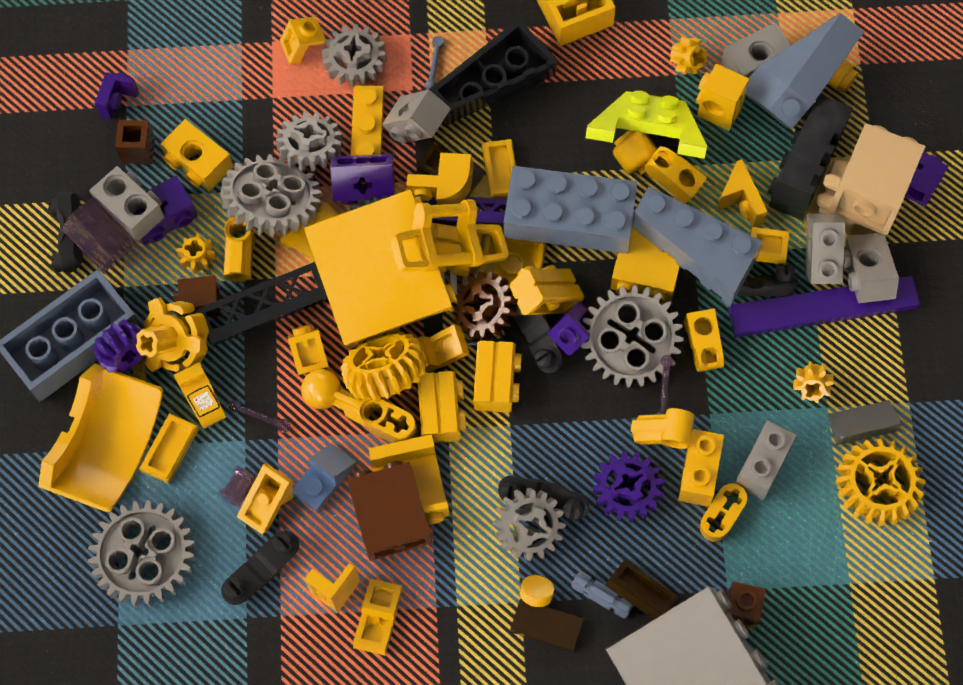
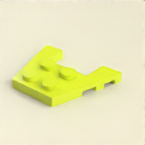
(650, 115)

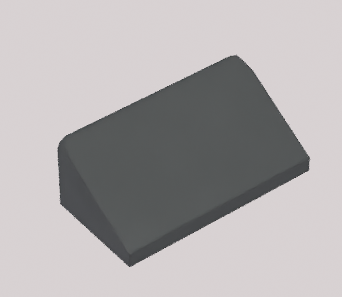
(864, 422)

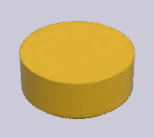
(536, 591)

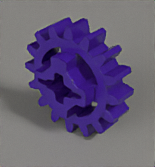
(633, 498)

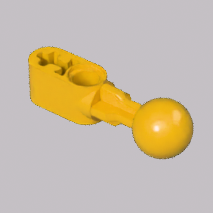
(323, 390)

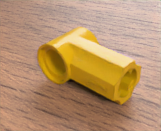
(238, 252)
(669, 429)

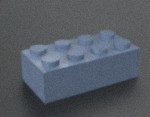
(569, 209)
(61, 336)

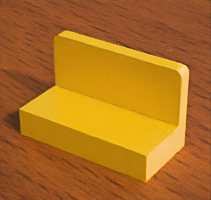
(333, 594)

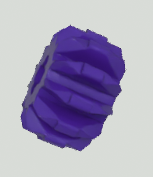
(117, 347)

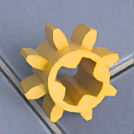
(688, 55)
(196, 254)
(813, 382)

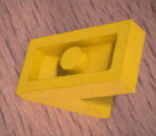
(742, 190)
(265, 498)

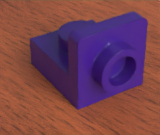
(111, 91)
(568, 330)

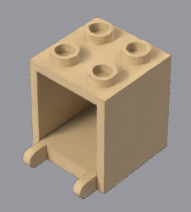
(873, 179)

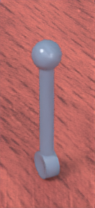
(437, 43)

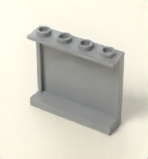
(691, 646)

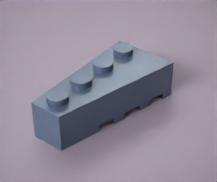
(698, 242)

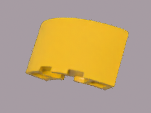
(106, 440)

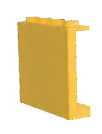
(362, 274)

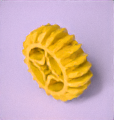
(384, 366)
(889, 490)

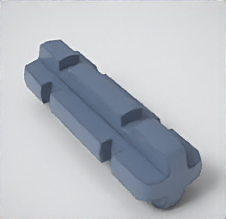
(601, 594)

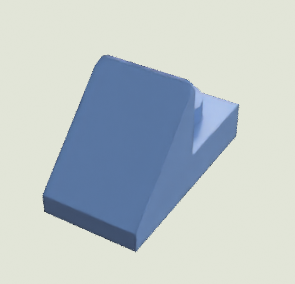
(324, 476)

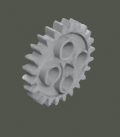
(270, 195)
(647, 311)
(170, 561)

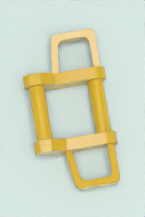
(467, 233)

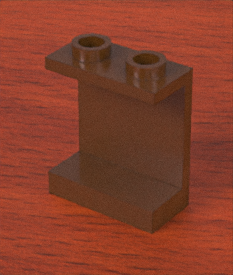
(389, 510)

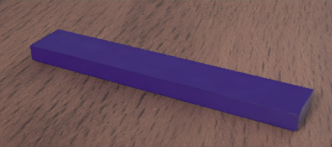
(815, 309)

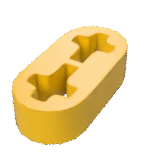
(730, 516)

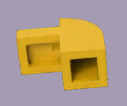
(450, 185)

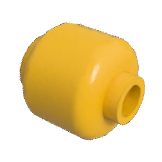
(634, 151)

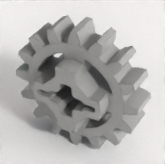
(366, 59)
(308, 141)
(524, 535)

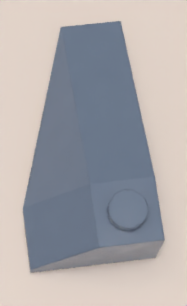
(799, 73)

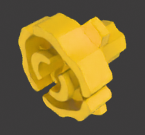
(168, 336)

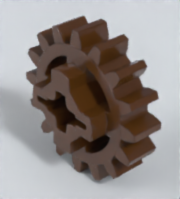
(487, 308)

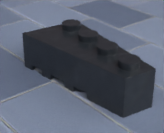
(495, 72)
(809, 157)

